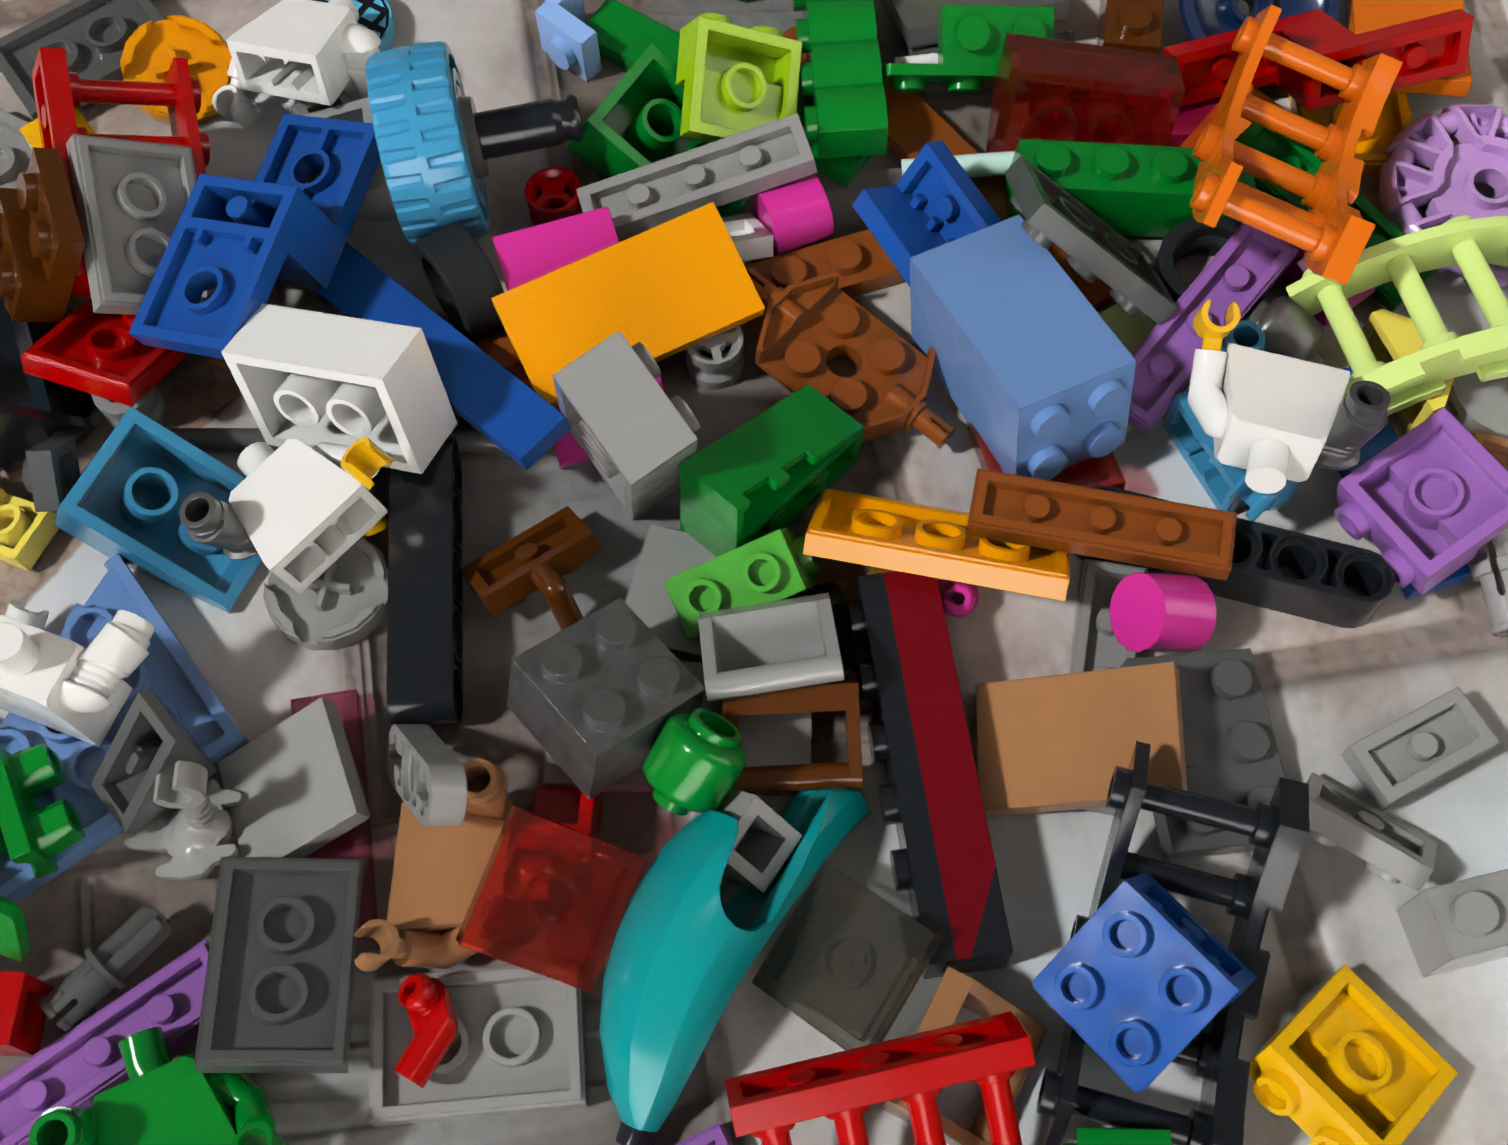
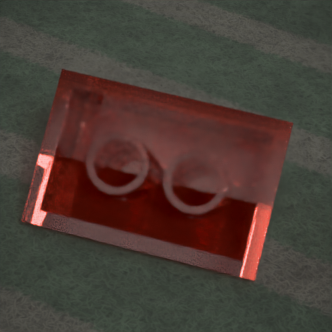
(1082, 94)

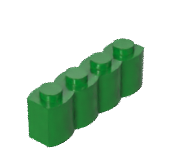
(842, 78)

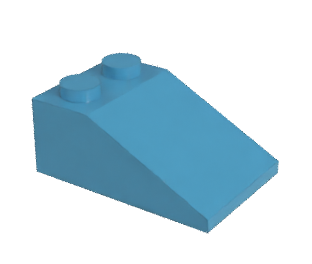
(132, 503)

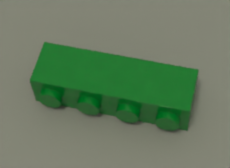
(1127, 185)

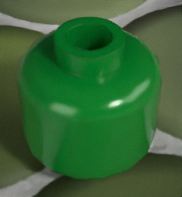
(694, 762)

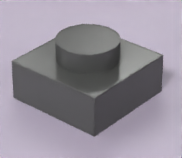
(51, 471)

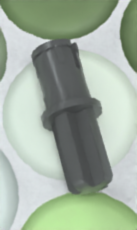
(106, 967)

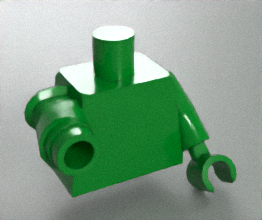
(164, 1105)

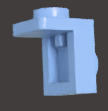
(568, 38)

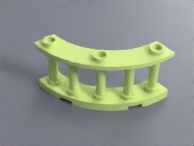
(1444, 354)

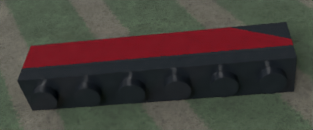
(930, 771)

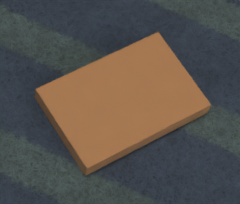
(1061, 735)

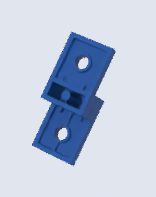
(258, 234)

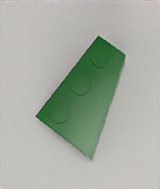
(766, 471)

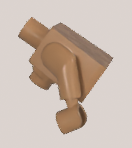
(437, 878)

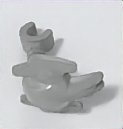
(198, 828)

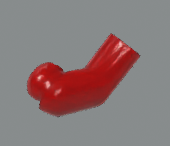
(432, 1023)

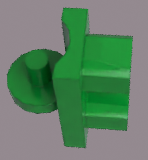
(25, 830)

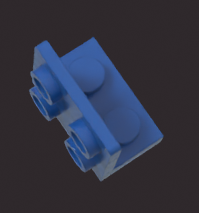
(1141, 980)

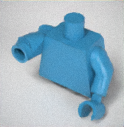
(1222, 482)

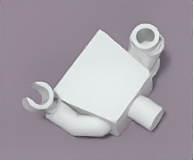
(296, 53)
(63, 681)

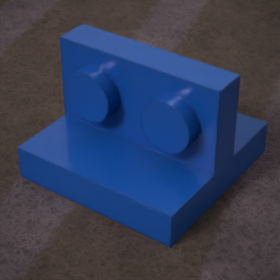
(925, 208)

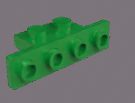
(970, 46)

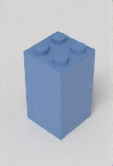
(1021, 350)

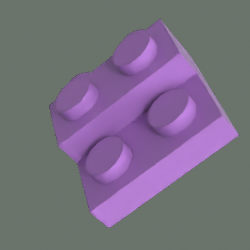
(1426, 501)

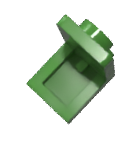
(745, 576)

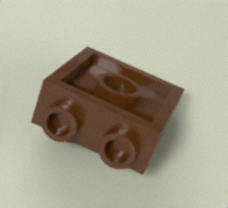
(39, 241)

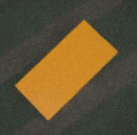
(655, 287)
(929, 544)

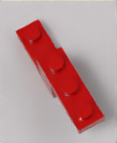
(1426, 46)

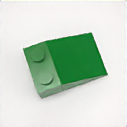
(640, 122)

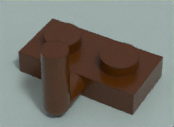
(535, 563)

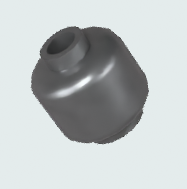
(1288, 329)

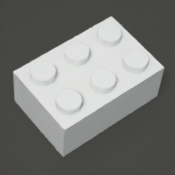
(341, 382)

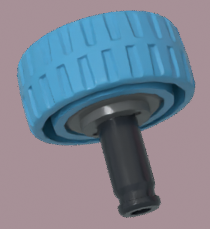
(439, 144)

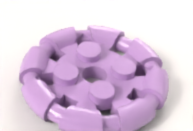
(1453, 170)

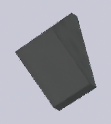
(144, 746)

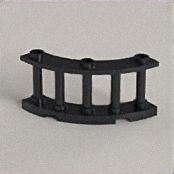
(1279, 838)

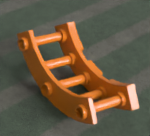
(1330, 230)

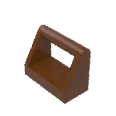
(822, 697)

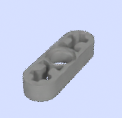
(426, 775)

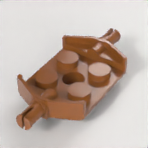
(820, 322)

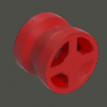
(554, 189)

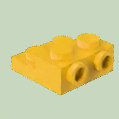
(1349, 1068)

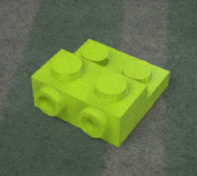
(734, 77)

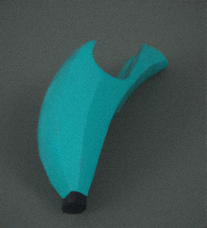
(691, 946)

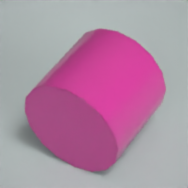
(795, 214)
(1162, 612)

